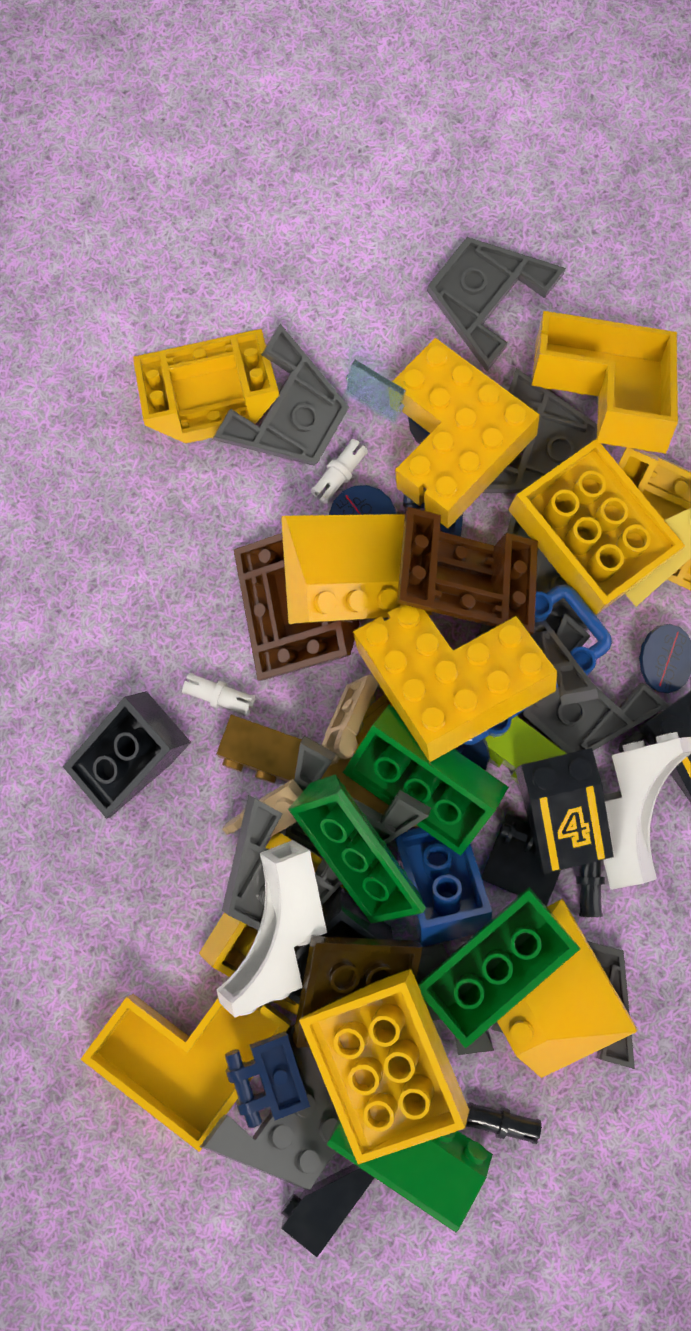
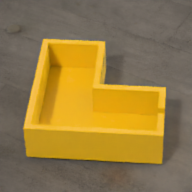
(623, 365)
(471, 426)
(451, 693)
(178, 1075)

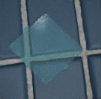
(375, 391)

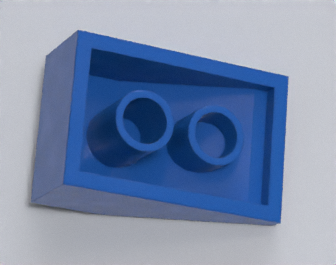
(448, 887)

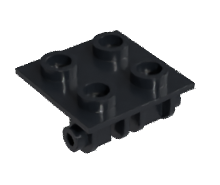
(515, 862)

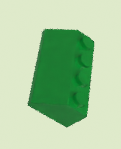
(452, 785)
(355, 851)
(497, 967)
(433, 1175)

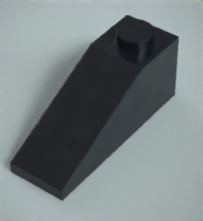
(323, 1208)

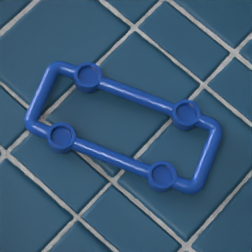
(584, 656)

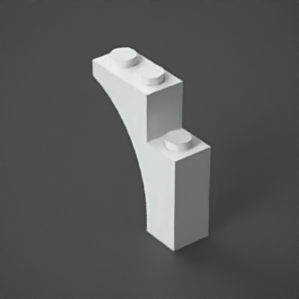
(640, 776)
(288, 920)

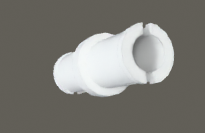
(339, 471)
(218, 694)

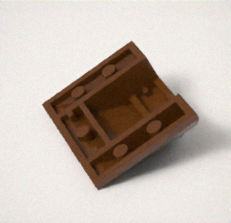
(466, 575)
(275, 643)

